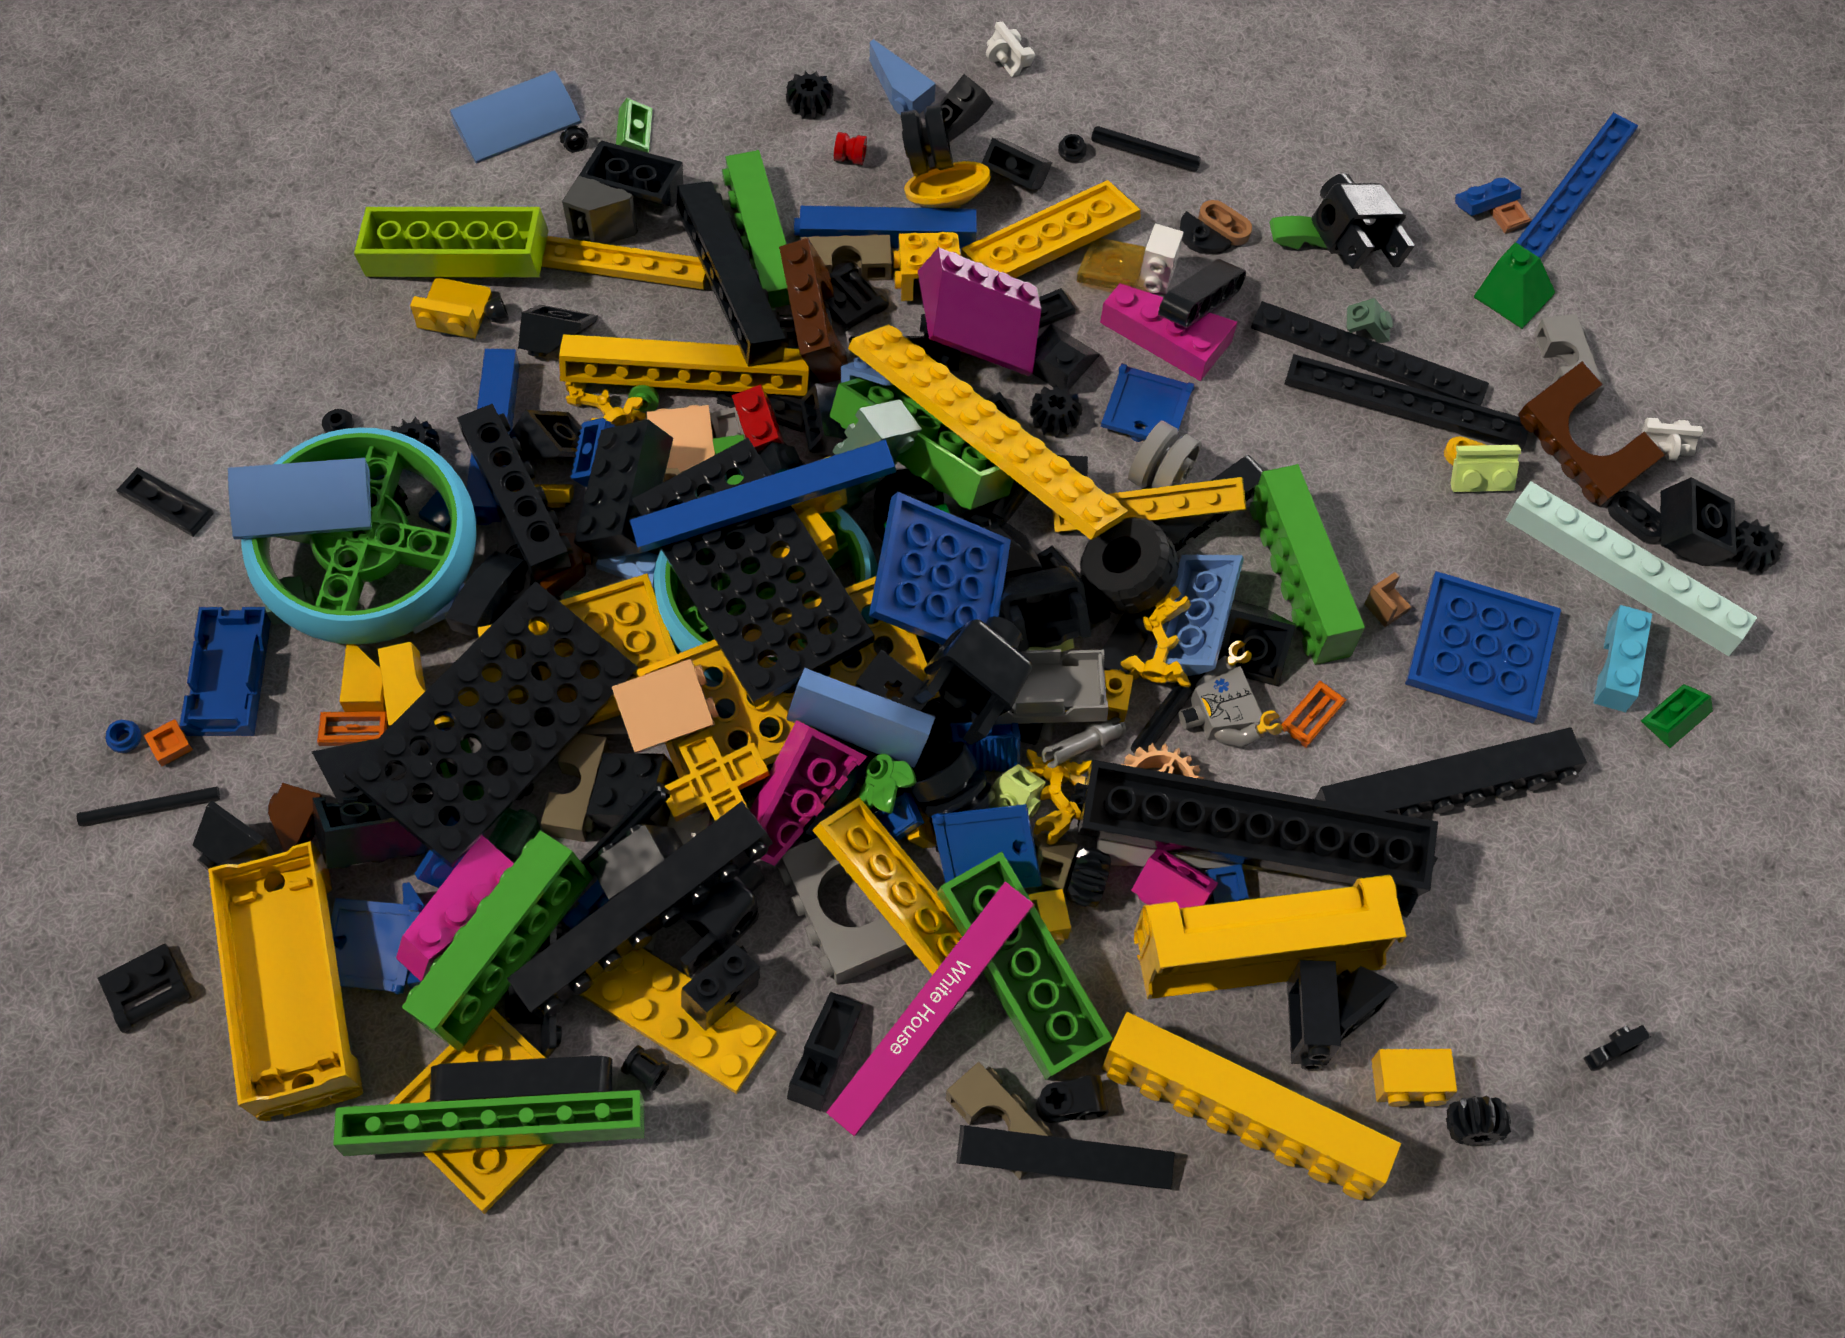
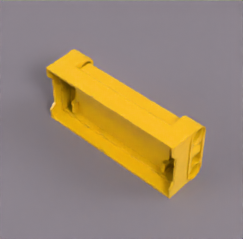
(1266, 937)
(282, 984)

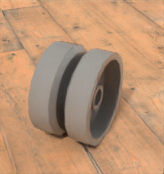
(1163, 458)

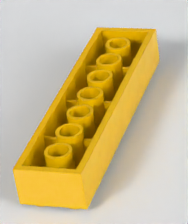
(1250, 1107)

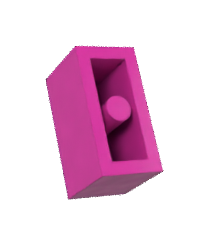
(1172, 880)

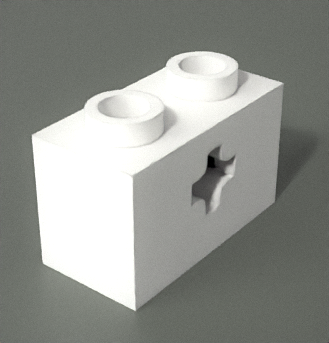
(1160, 259)

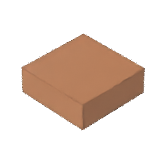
(1510, 216)

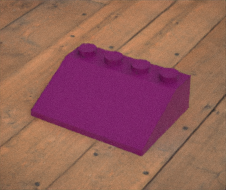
(980, 310)

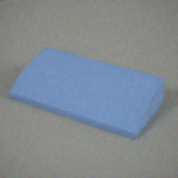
(514, 116)
(299, 498)
(1210, 587)
(860, 717)

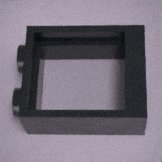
(1313, 1013)

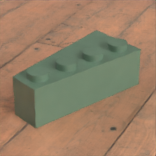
(877, 423)

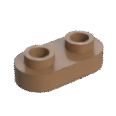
(1227, 221)

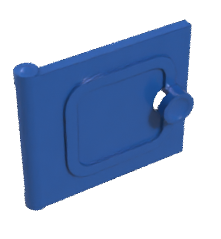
(1145, 400)
(977, 835)
(368, 942)

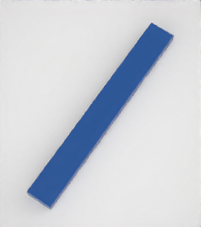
(1576, 185)
(762, 496)

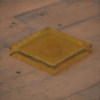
(1111, 263)

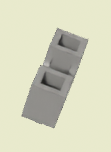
(1566, 340)

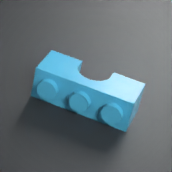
(1627, 645)

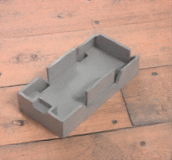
(1059, 685)

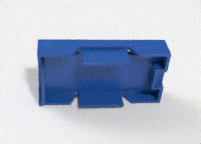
(226, 674)

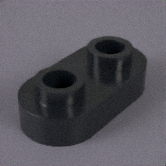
(1638, 516)

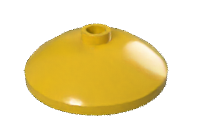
(948, 186)

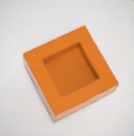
(168, 742)

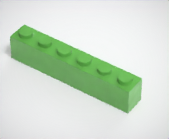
(758, 220)

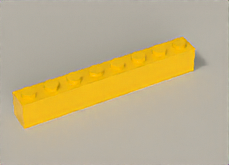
(676, 365)

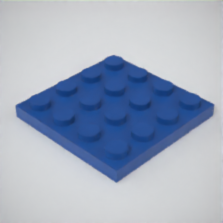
(937, 571)
(1483, 647)

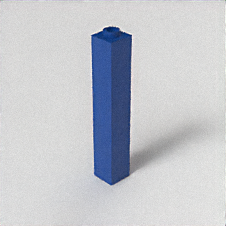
(891, 221)
(498, 387)

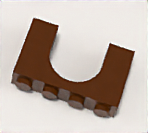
(807, 287)
(1597, 475)

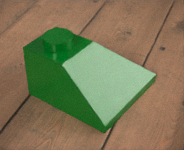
(1516, 286)

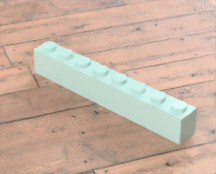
(1631, 569)

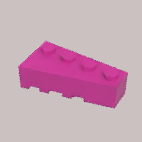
(1190, 349)
(800, 784)
(452, 906)

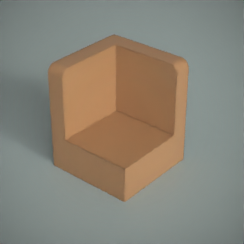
(1386, 602)

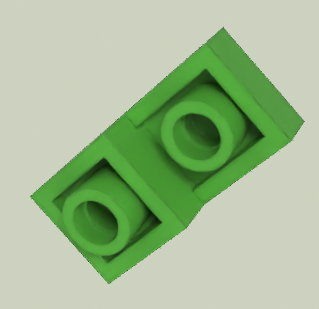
(1294, 231)

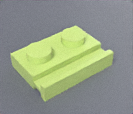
(1485, 468)

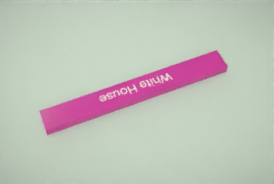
(930, 1008)

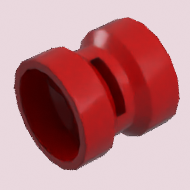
(852, 148)

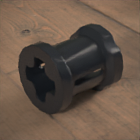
(644, 1068)

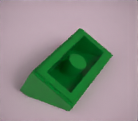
(1678, 714)

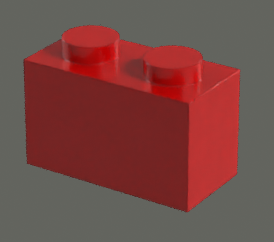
(757, 417)

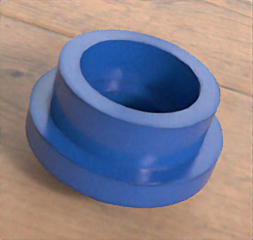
(118, 728)

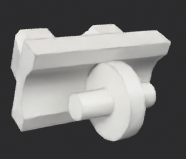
(1006, 48)
(1673, 438)

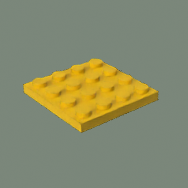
(627, 619)
(481, 1172)

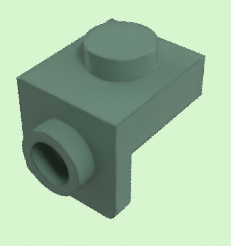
(1372, 317)

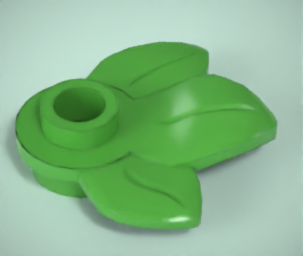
(882, 781)

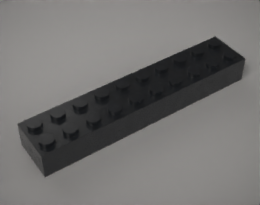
(1256, 827)

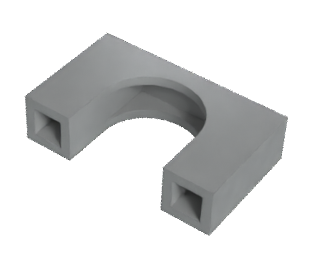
(844, 949)

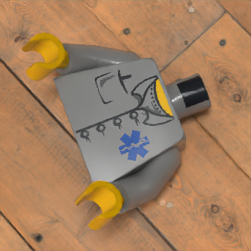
(1227, 706)

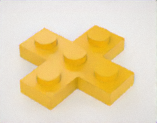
(713, 778)

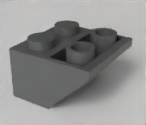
(598, 212)

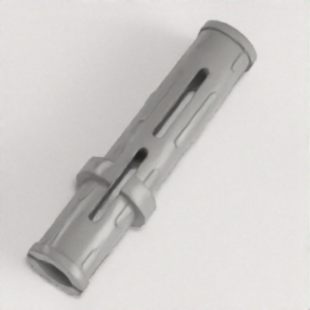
(1092, 738)

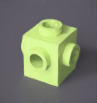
(1018, 787)

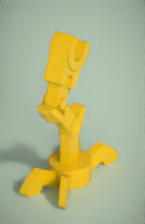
(615, 415)
(1156, 668)
(1058, 821)

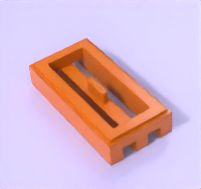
(1297, 733)
(338, 740)

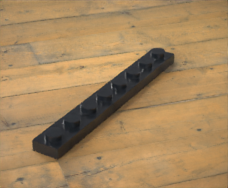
(1367, 354)
(1406, 401)

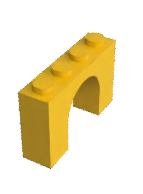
(405, 683)

